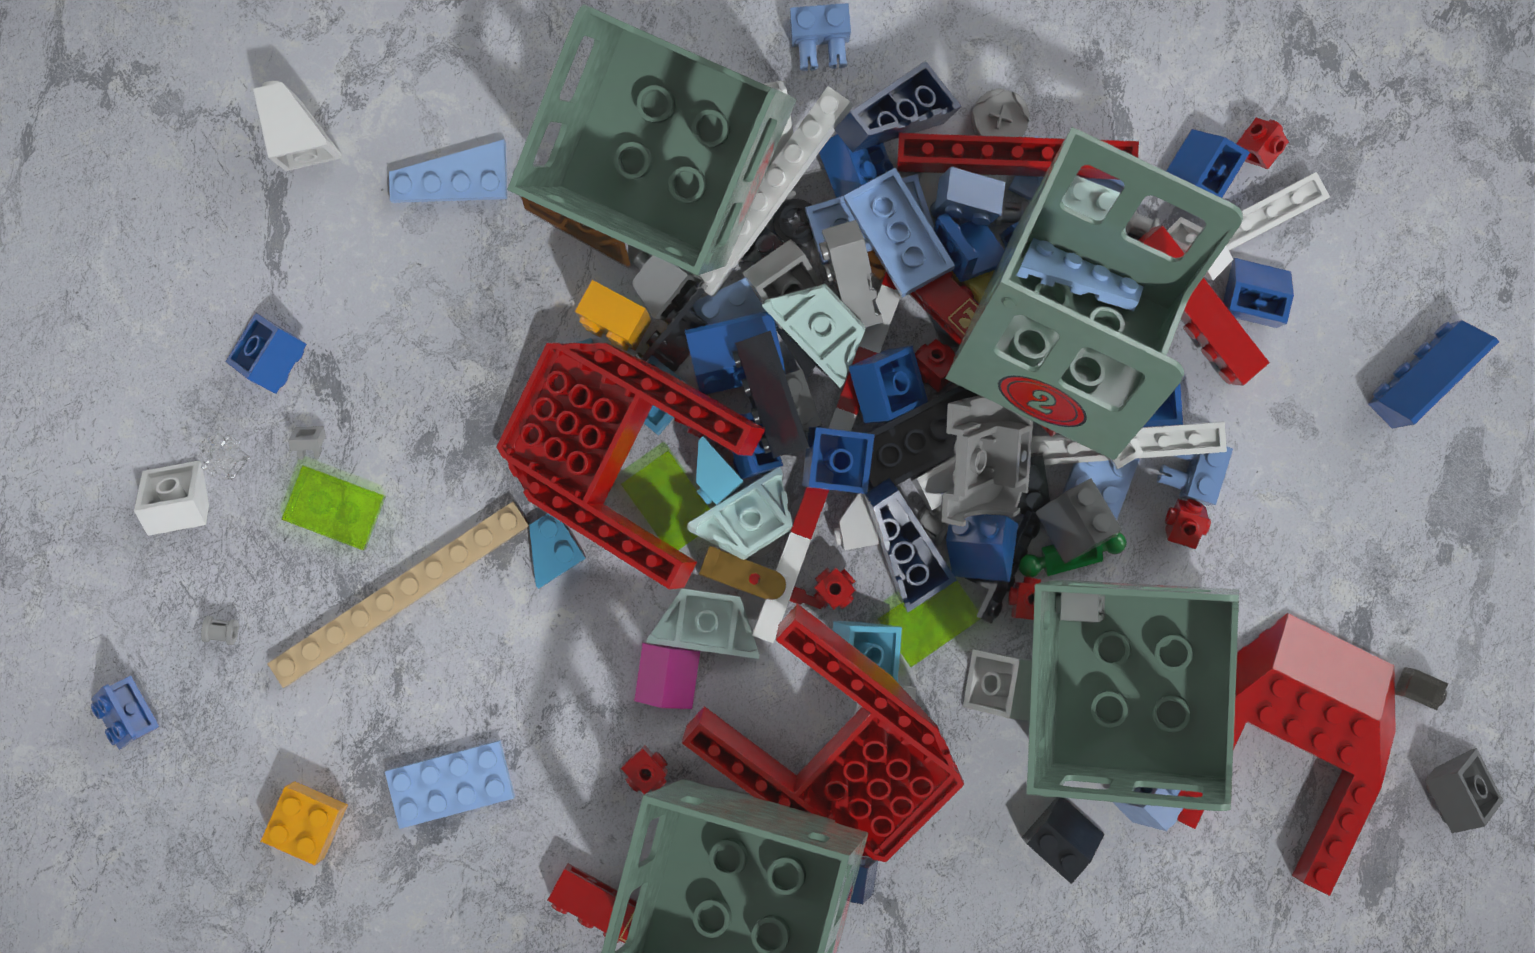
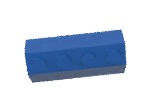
(1431, 373)

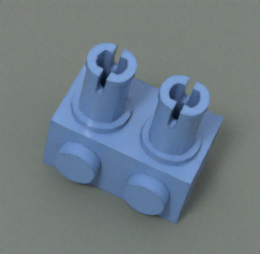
(820, 26)
(968, 197)
(1203, 476)
(1151, 816)

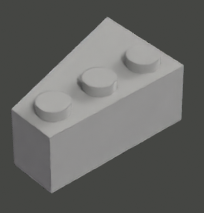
(850, 271)

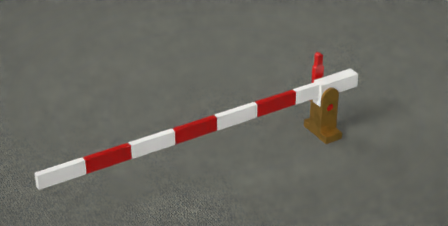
(779, 585)

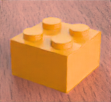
(304, 823)

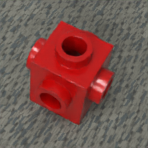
(1264, 142)
(934, 363)
(1187, 523)
(826, 579)
(1019, 598)
(645, 760)

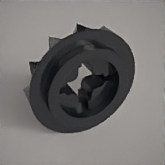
(787, 212)

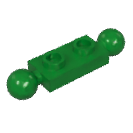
(1031, 565)

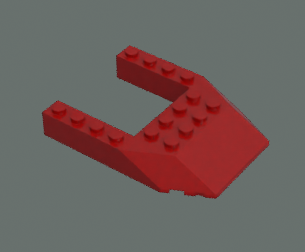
(578, 430)
(1331, 705)
(877, 772)

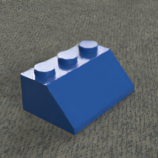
(712, 347)

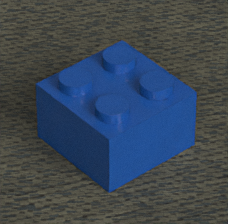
(888, 384)

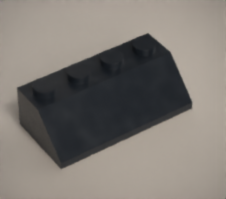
(771, 395)

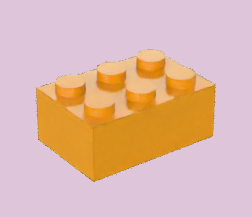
(614, 315)

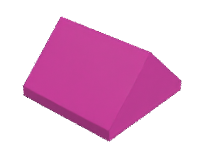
(667, 676)

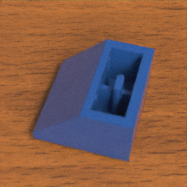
(1208, 161)
(852, 170)
(1259, 293)

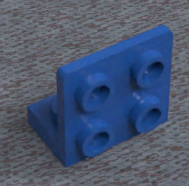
(969, 246)

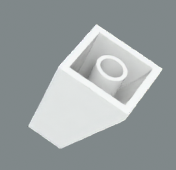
(290, 130)

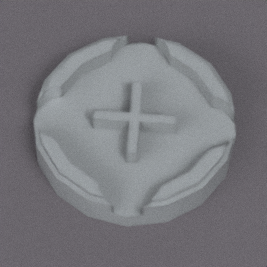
(1000, 114)

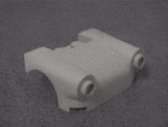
(990, 460)

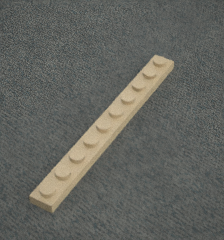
(398, 594)

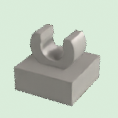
(307, 439)

